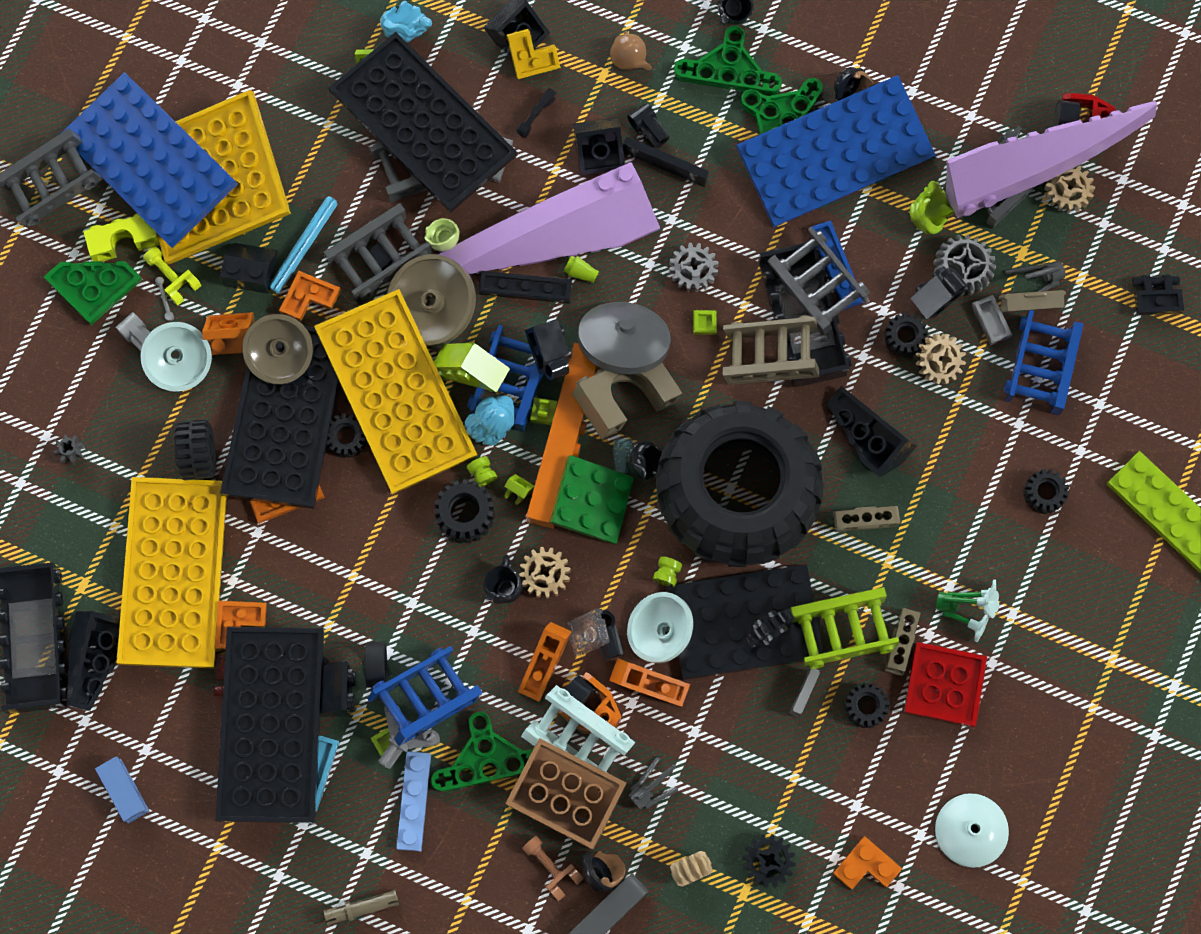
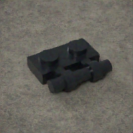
(1158, 301)

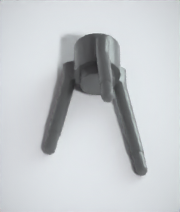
(1050, 272)
(642, 795)

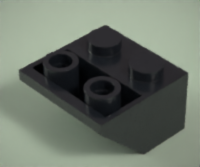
(336, 690)

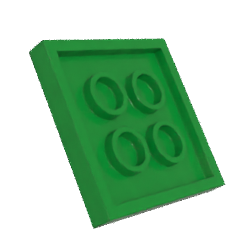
(591, 500)

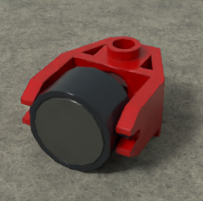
(1069, 108)

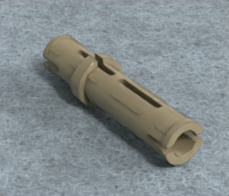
(361, 907)

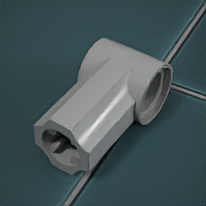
(133, 330)

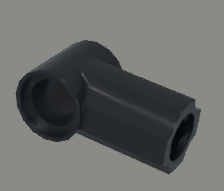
(645, 121)
(613, 648)

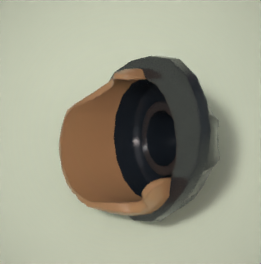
(851, 81)
(602, 870)

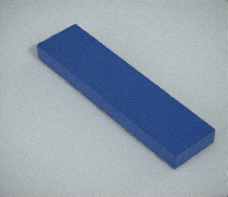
(834, 244)

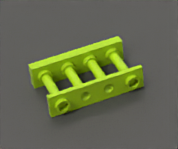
(849, 604)

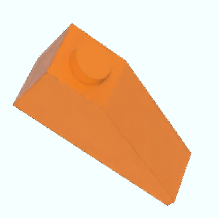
(544, 661)
(649, 682)

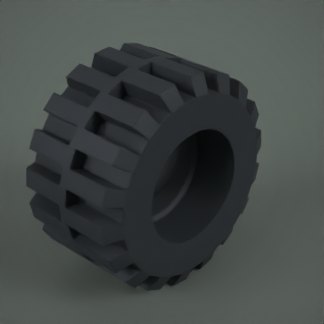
(195, 449)
(464, 492)

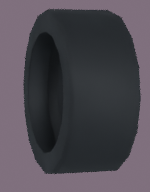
(375, 663)

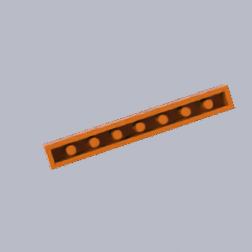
(561, 442)

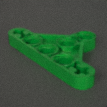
(718, 65)
(782, 104)
(474, 760)

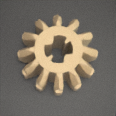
(691, 868)

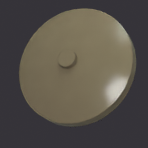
(437, 295)

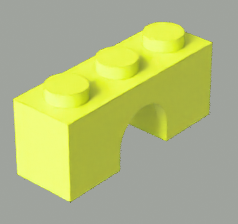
(103, 239)

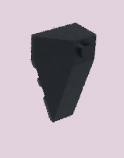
(873, 438)
(91, 656)

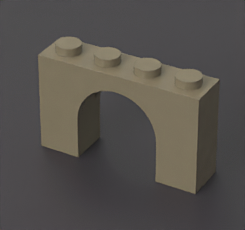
(601, 409)

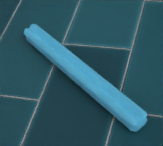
(303, 245)

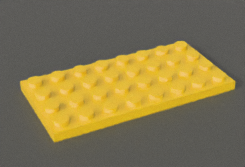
(395, 391)
(172, 573)

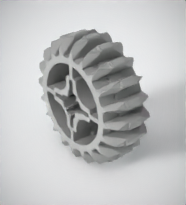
(982, 264)

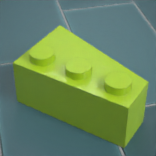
(470, 365)

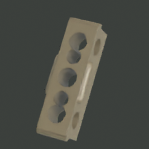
(1032, 300)
(870, 512)
(891, 666)

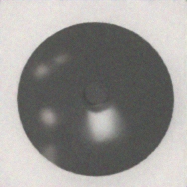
(624, 338)

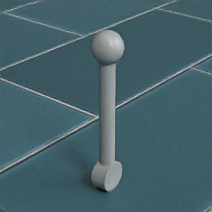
(168, 315)

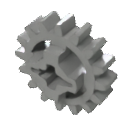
(685, 269)

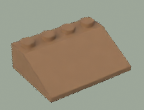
(566, 794)

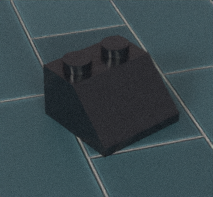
(515, 17)
(599, 145)
(248, 267)

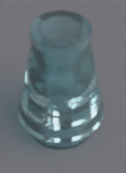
(621, 453)

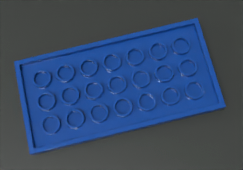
(835, 151)
(150, 160)

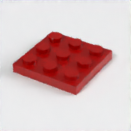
(945, 684)

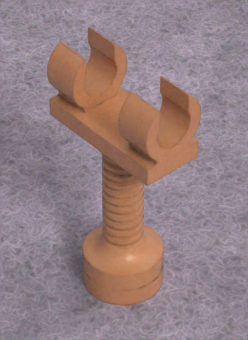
(534, 847)

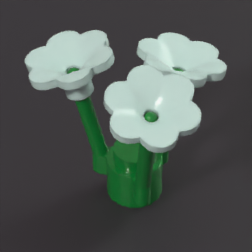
(988, 599)

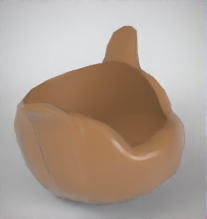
(629, 52)

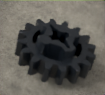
(770, 627)
(774, 852)

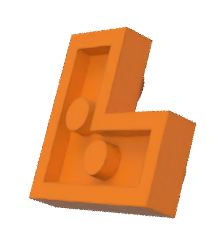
(306, 290)
(238, 615)
(863, 859)

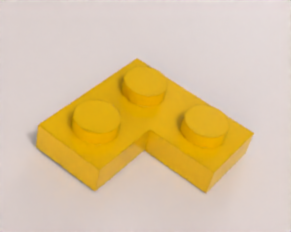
(531, 61)

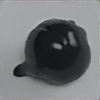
(735, 11)
(645, 460)
(503, 583)

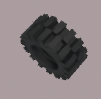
(905, 322)
(345, 449)
(1049, 478)
(856, 715)

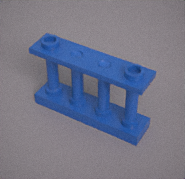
(1060, 377)
(526, 393)
(426, 718)

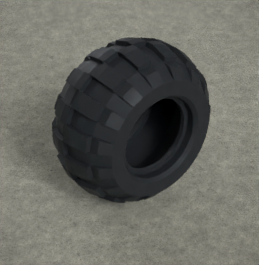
(730, 535)

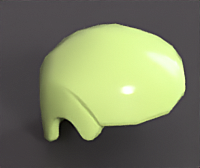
(442, 234)

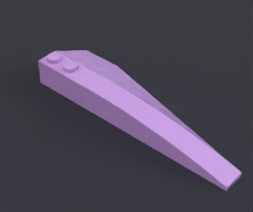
(1006, 169)
(583, 219)

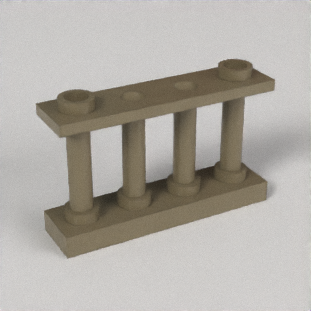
(776, 371)

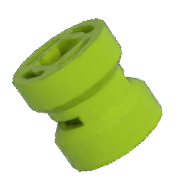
(481, 471)
(666, 573)

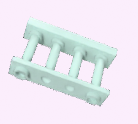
(580, 714)

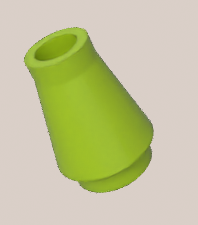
(580, 269)

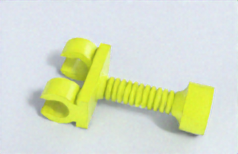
(154, 257)

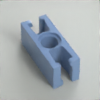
(122, 790)

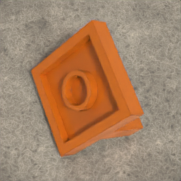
(227, 332)

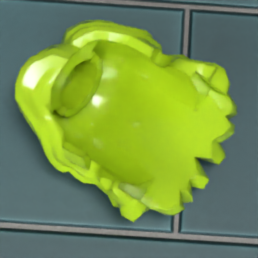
(930, 209)

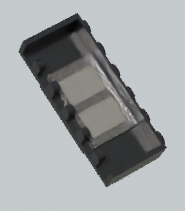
(825, 349)
(32, 638)

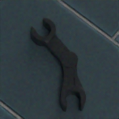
(547, 99)

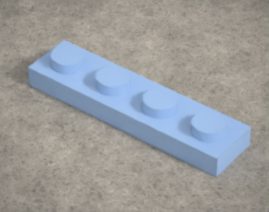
(414, 801)

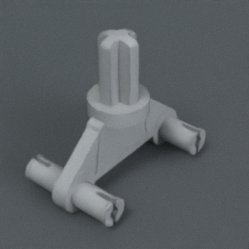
(426, 739)

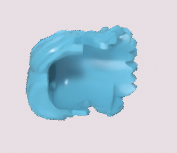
(407, 21)
(491, 420)

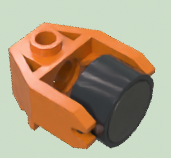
(581, 690)

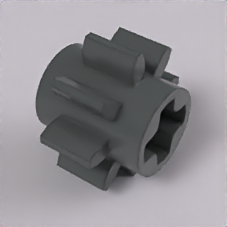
(69, 455)

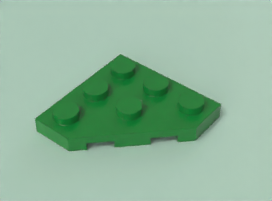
(93, 286)

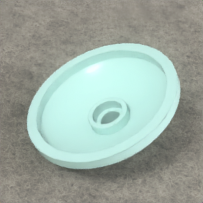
(178, 372)
(649, 624)
(955, 833)

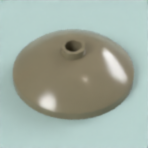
(266, 359)

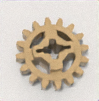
(1080, 192)
(942, 348)
(536, 577)

